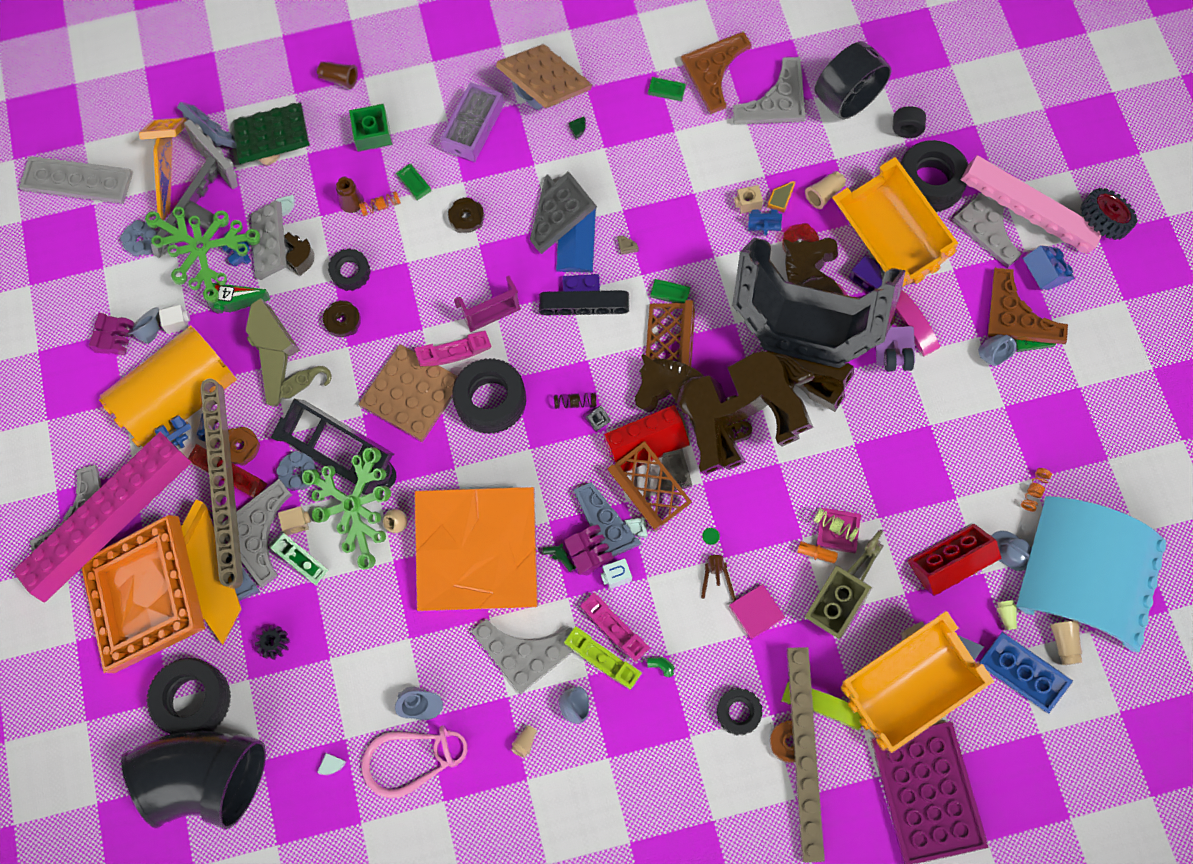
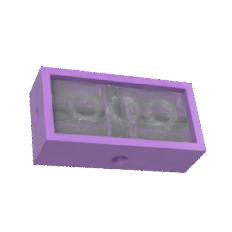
(472, 121)

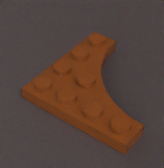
(708, 65)
(1015, 318)

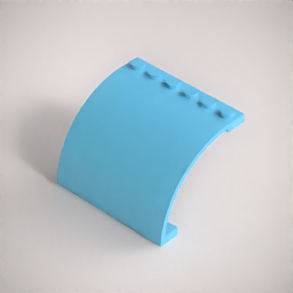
(1093, 568)

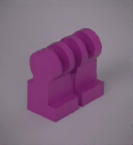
(104, 339)
(585, 558)

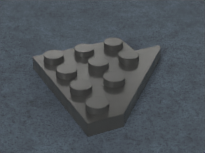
(559, 210)

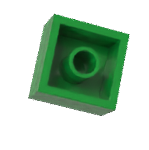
(370, 127)

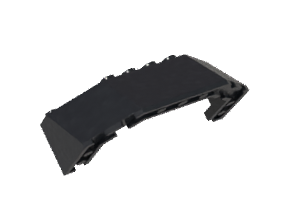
(810, 320)

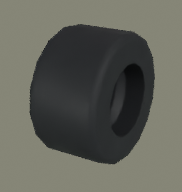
(909, 122)

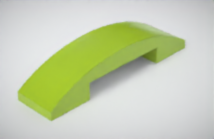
(602, 658)
(830, 707)

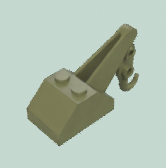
(275, 346)
(843, 594)

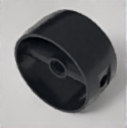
(852, 80)

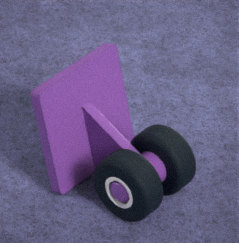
(897, 349)

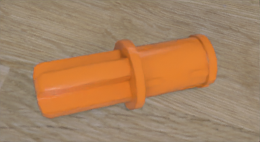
(817, 552)

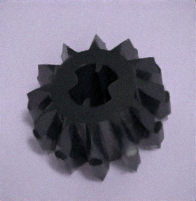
(265, 645)

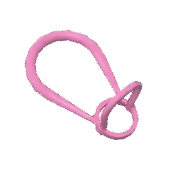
(405, 736)

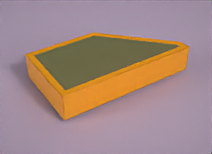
(781, 197)

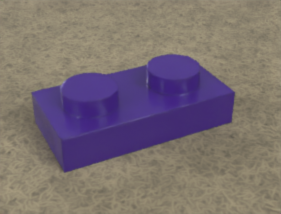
(581, 282)

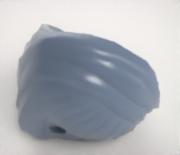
(997, 349)
(574, 705)

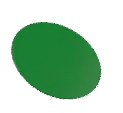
(711, 536)

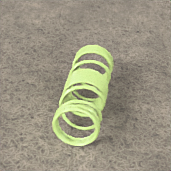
(837, 525)

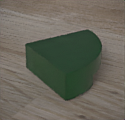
(577, 127)

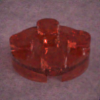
(800, 231)

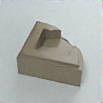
(627, 245)

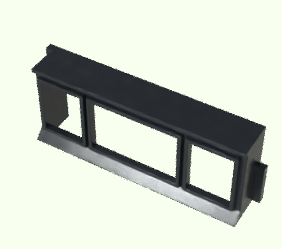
(287, 425)

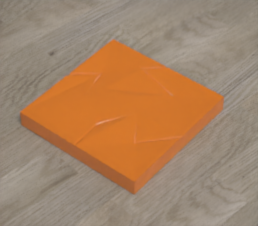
(476, 549)
(142, 594)

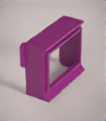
(491, 309)

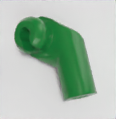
(664, 664)

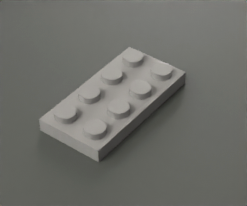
(206, 148)
(270, 251)

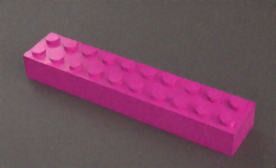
(101, 517)

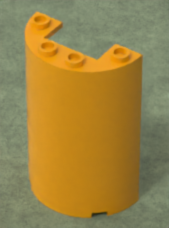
(898, 223)
(165, 386)
(915, 683)

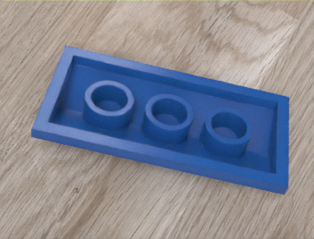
(576, 247)
(1025, 672)

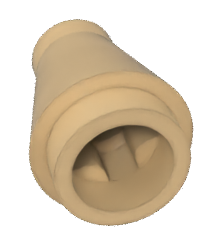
(523, 743)

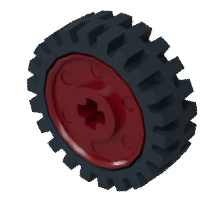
(1108, 213)

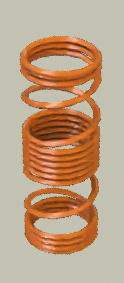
(380, 203)
(1035, 489)

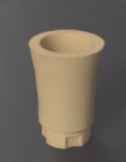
(825, 189)
(1068, 641)

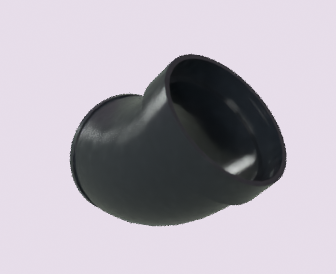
(194, 776)

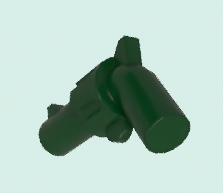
(560, 555)

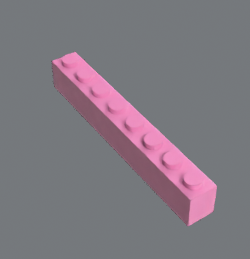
(1031, 204)

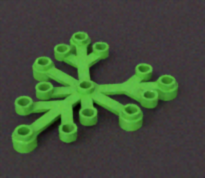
(181, 235)
(353, 510)

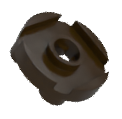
(469, 224)
(345, 328)

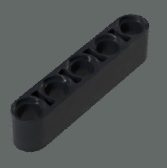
(584, 302)

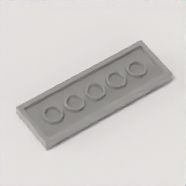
(76, 179)

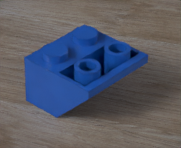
(1049, 267)

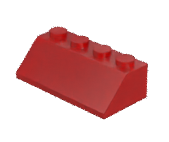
(660, 431)
(955, 559)

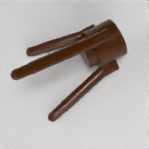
(717, 566)

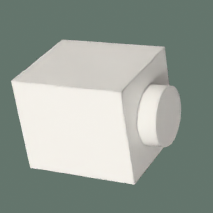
(174, 319)

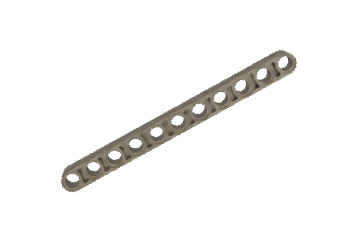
(227, 489)

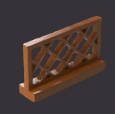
(686, 334)
(637, 498)

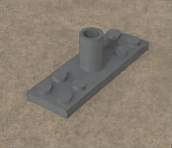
(188, 202)

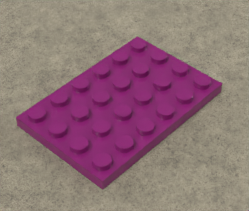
(930, 796)

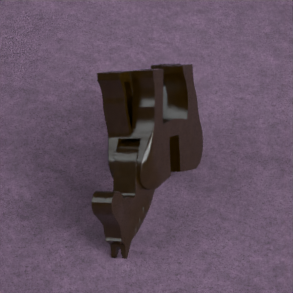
(803, 267)
(759, 381)

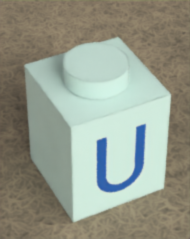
(616, 574)

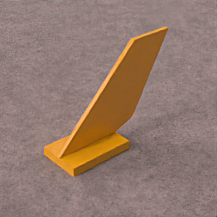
(217, 602)

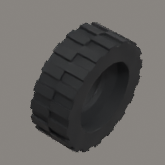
(343, 257)
(750, 700)

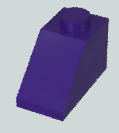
(867, 274)

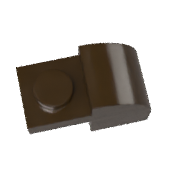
(301, 256)

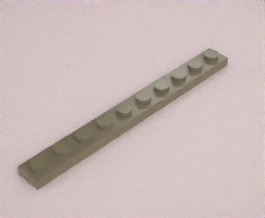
(805, 755)

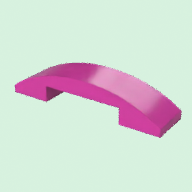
(912, 316)
(453, 351)
(614, 628)

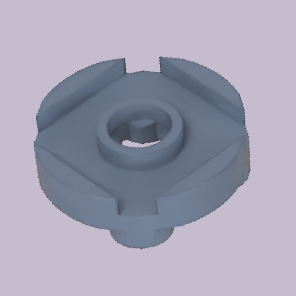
(130, 237)
(286, 468)

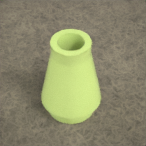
(1008, 614)

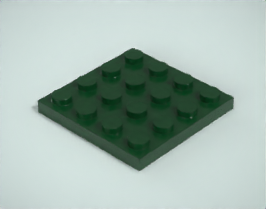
(270, 133)

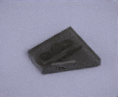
(677, 467)

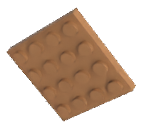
(544, 75)
(409, 394)

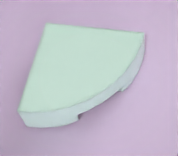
(287, 204)
(637, 527)
(331, 765)

